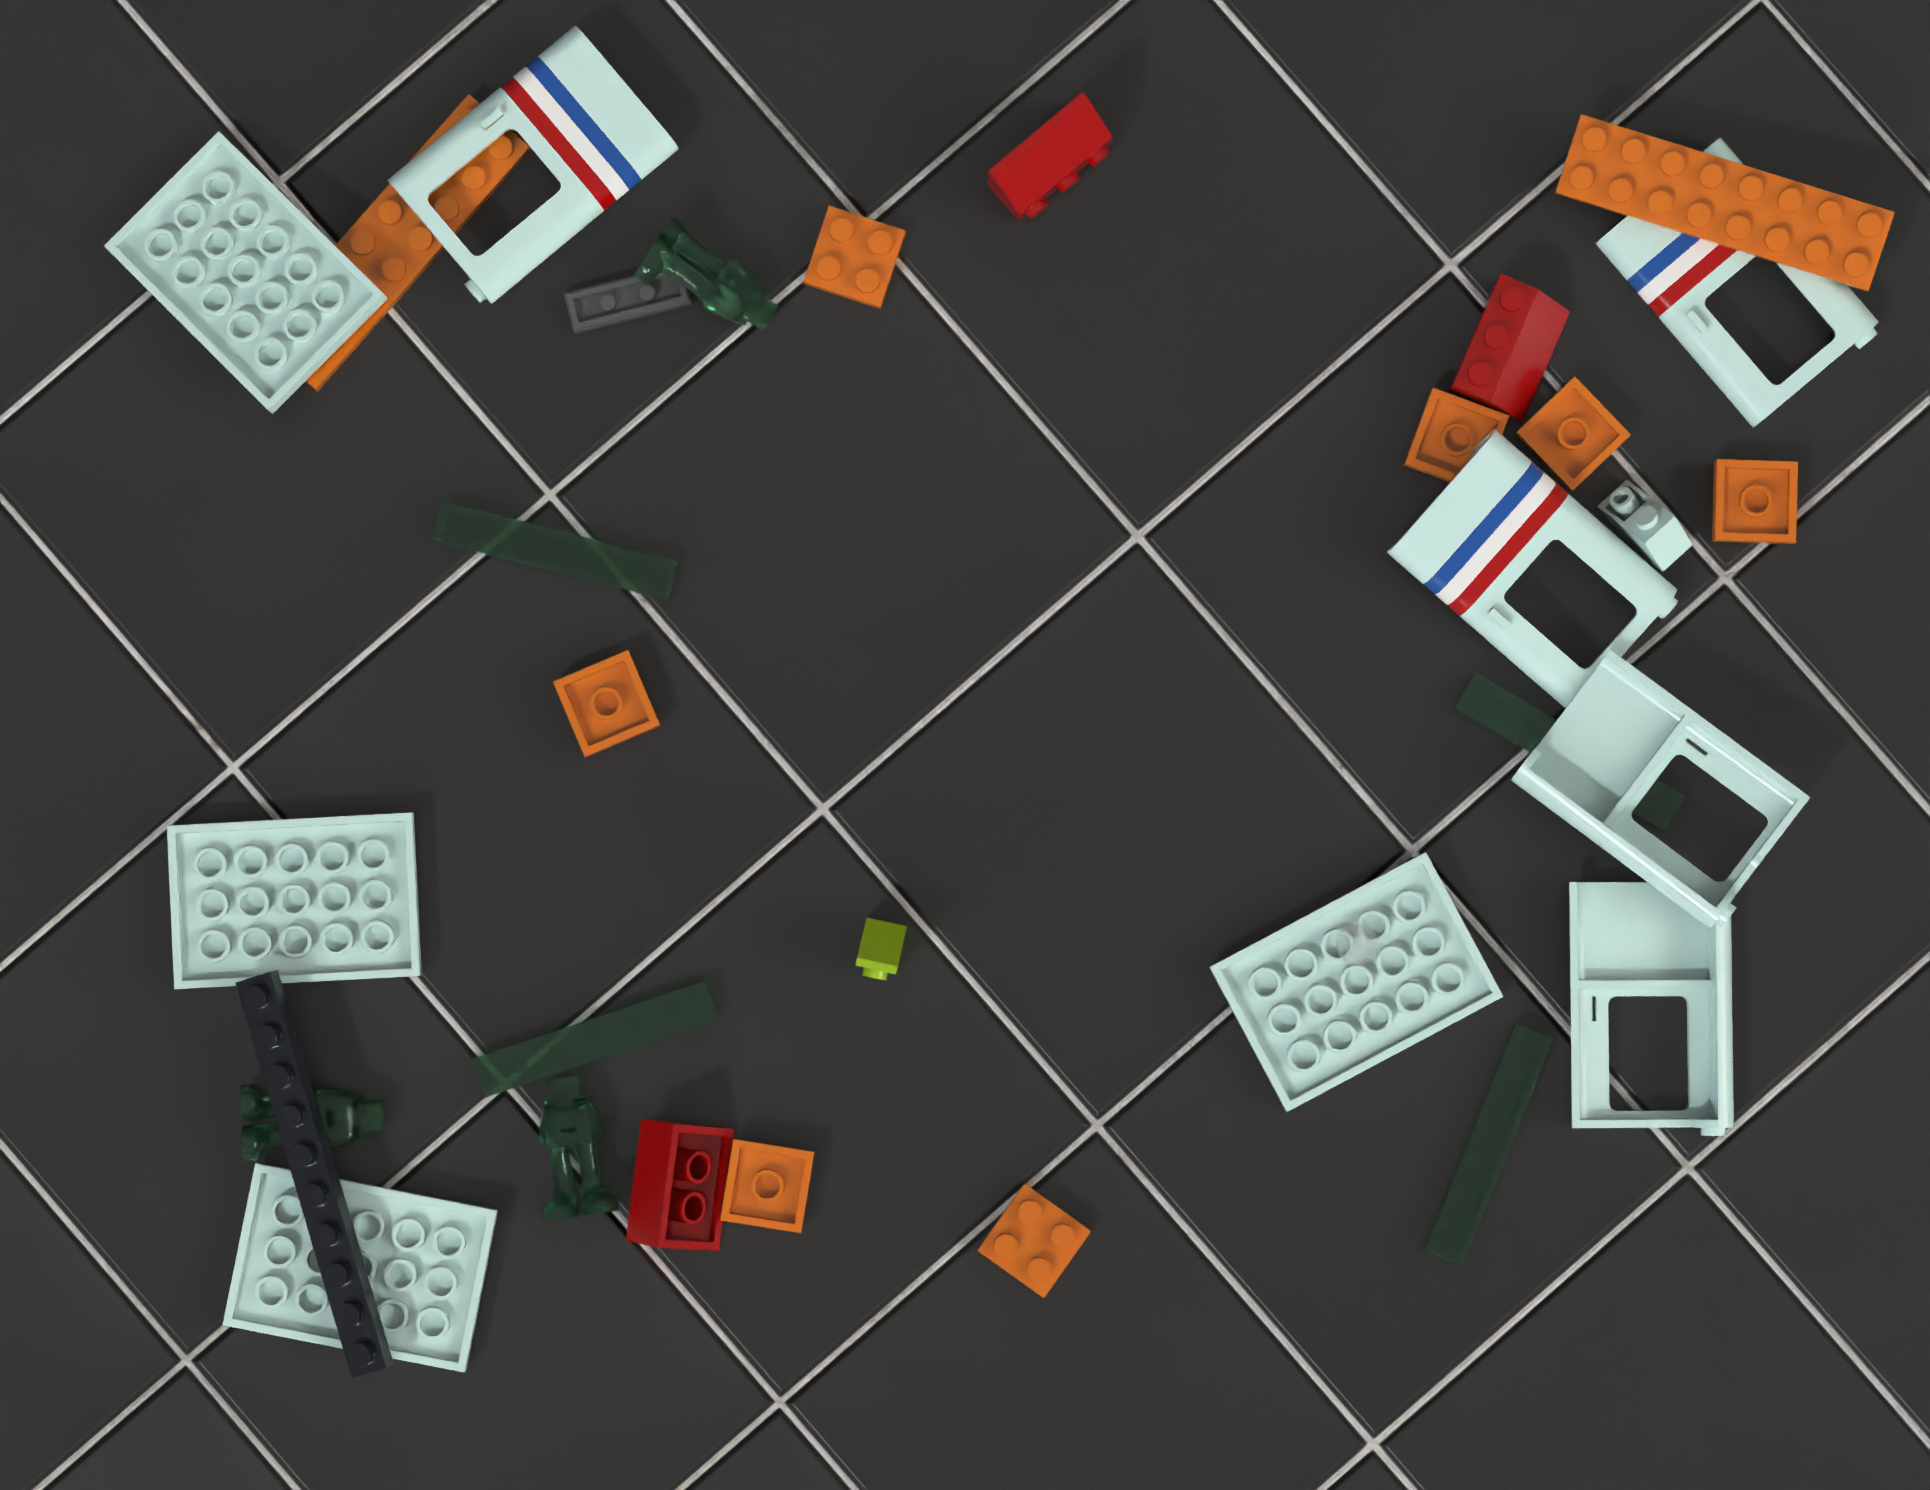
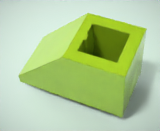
(880, 948)

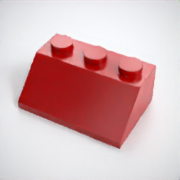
(1051, 158)
(1509, 348)
(679, 1185)

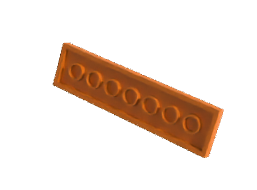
(1725, 202)
(397, 247)

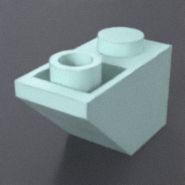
(1645, 525)

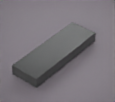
(623, 301)

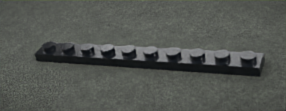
(314, 1174)

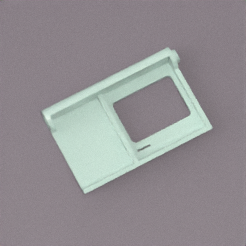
(1644, 944)

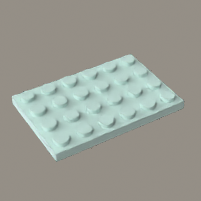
(245, 272)
(294, 899)
(1331, 1019)
(418, 1252)

